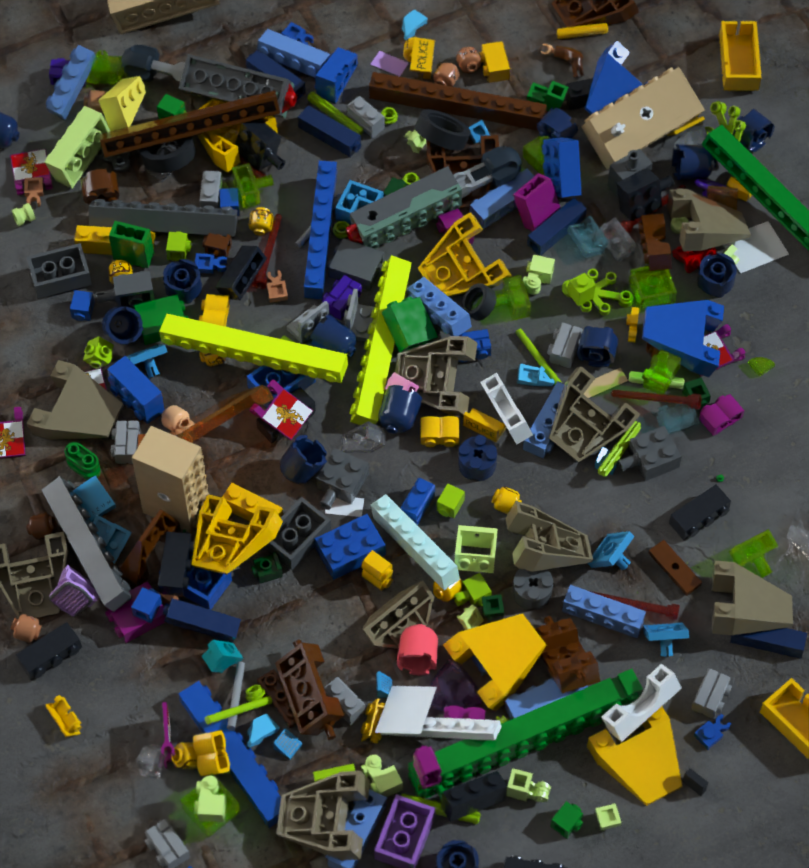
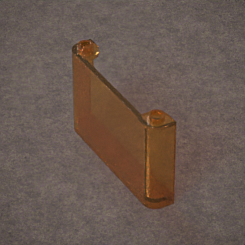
(222, 412)

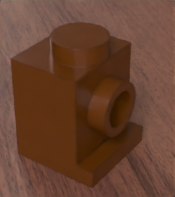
(217, 245)

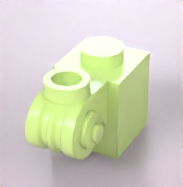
(539, 270)
(383, 781)
(522, 787)
(210, 806)

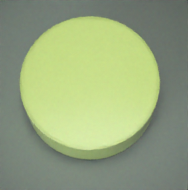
(676, 224)

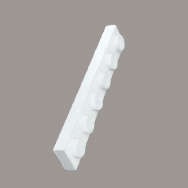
(457, 729)

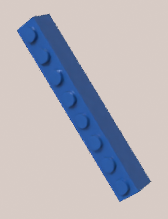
(320, 230)
(243, 767)

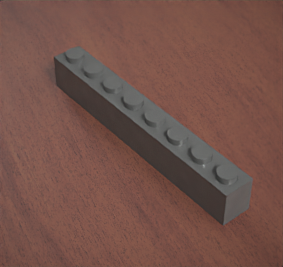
(164, 217)
(87, 544)

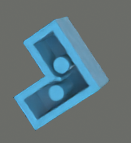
(353, 198)

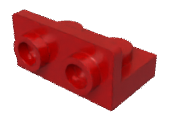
(692, 258)

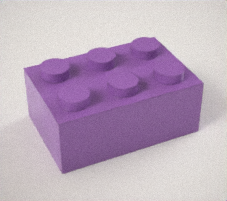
(404, 833)

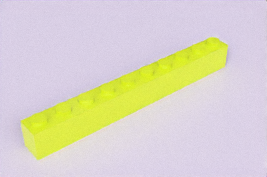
(379, 344)
(254, 348)

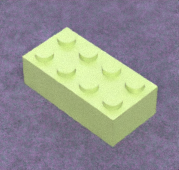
(77, 147)

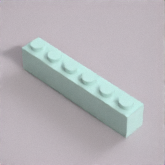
(415, 542)

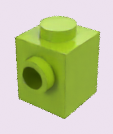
(177, 246)
(581, 289)
(450, 501)

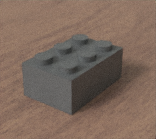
(59, 270)
(298, 533)

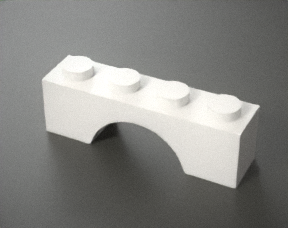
(506, 408)
(659, 688)

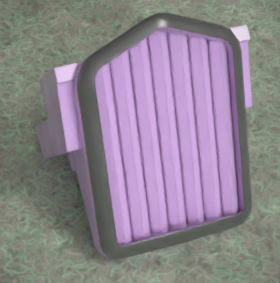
(73, 592)

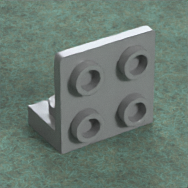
(358, 317)
(305, 324)

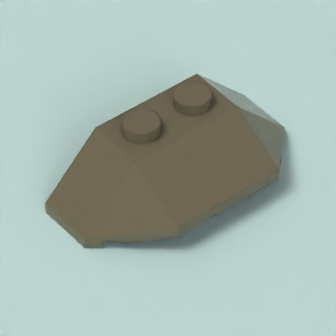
(404, 610)

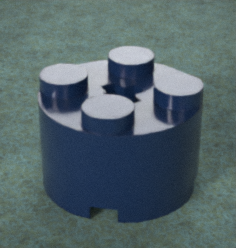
(556, 125)
(756, 130)
(716, 274)
(182, 279)
(598, 346)
(477, 458)
(457, 852)

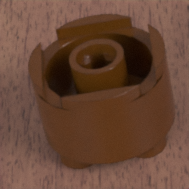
(99, 185)

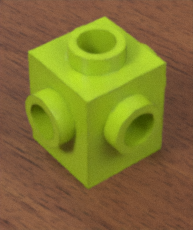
(98, 352)

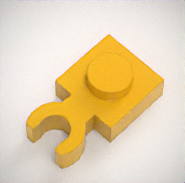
(632, 321)

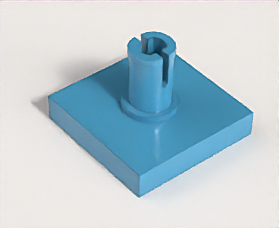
(147, 357)
(611, 551)
(665, 634)

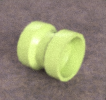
(22, 214)

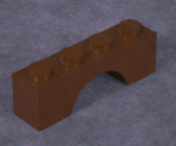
(651, 232)

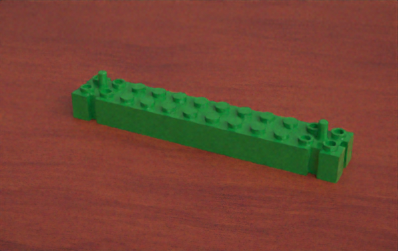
(530, 732)

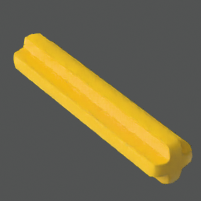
(579, 31)

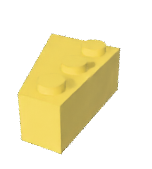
(122, 102)

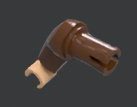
(571, 55)

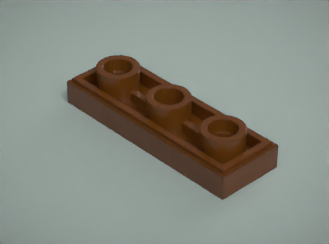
(667, 560)
(274, 688)

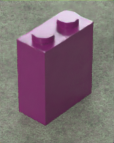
(536, 201)
(128, 625)

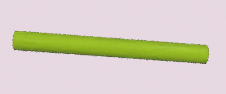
(537, 356)
(238, 709)

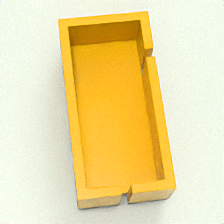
(740, 56)
(789, 714)

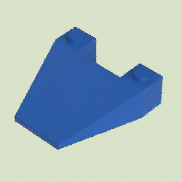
(610, 79)
(681, 330)

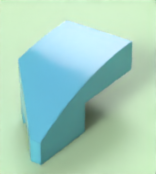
(412, 22)
(533, 376)
(261, 728)

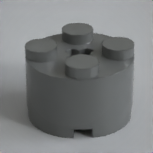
(532, 589)

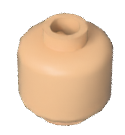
(174, 417)

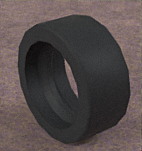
(485, 307)

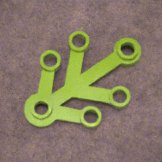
(719, 109)
(624, 302)

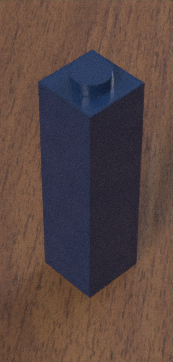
(262, 63)
(329, 131)
(555, 227)
(201, 620)
(779, 641)

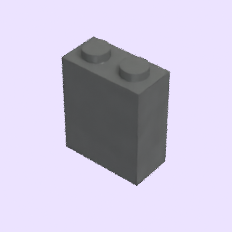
(356, 262)

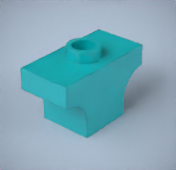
(221, 655)

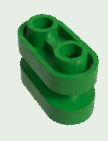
(82, 460)

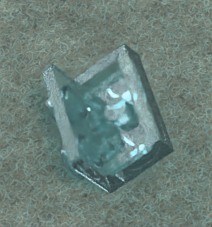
(588, 237)
(676, 417)

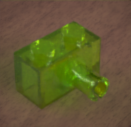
(106, 69)
(533, 154)
(248, 185)
(515, 297)
(662, 372)
(754, 551)

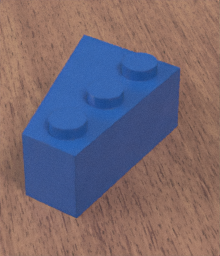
(335, 74)

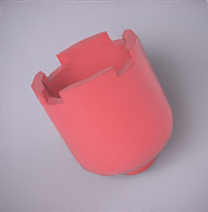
(418, 650)

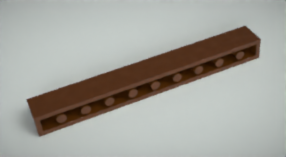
(456, 101)
(189, 123)

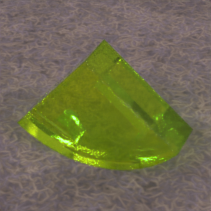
(761, 365)

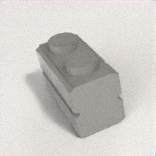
(366, 116)
(210, 189)
(565, 345)
(125, 441)
(711, 692)
(352, 706)
(166, 844)

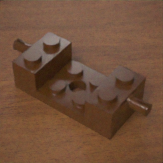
(565, 656)
(311, 709)

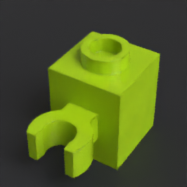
(473, 590)

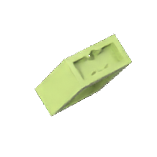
(486, 539)

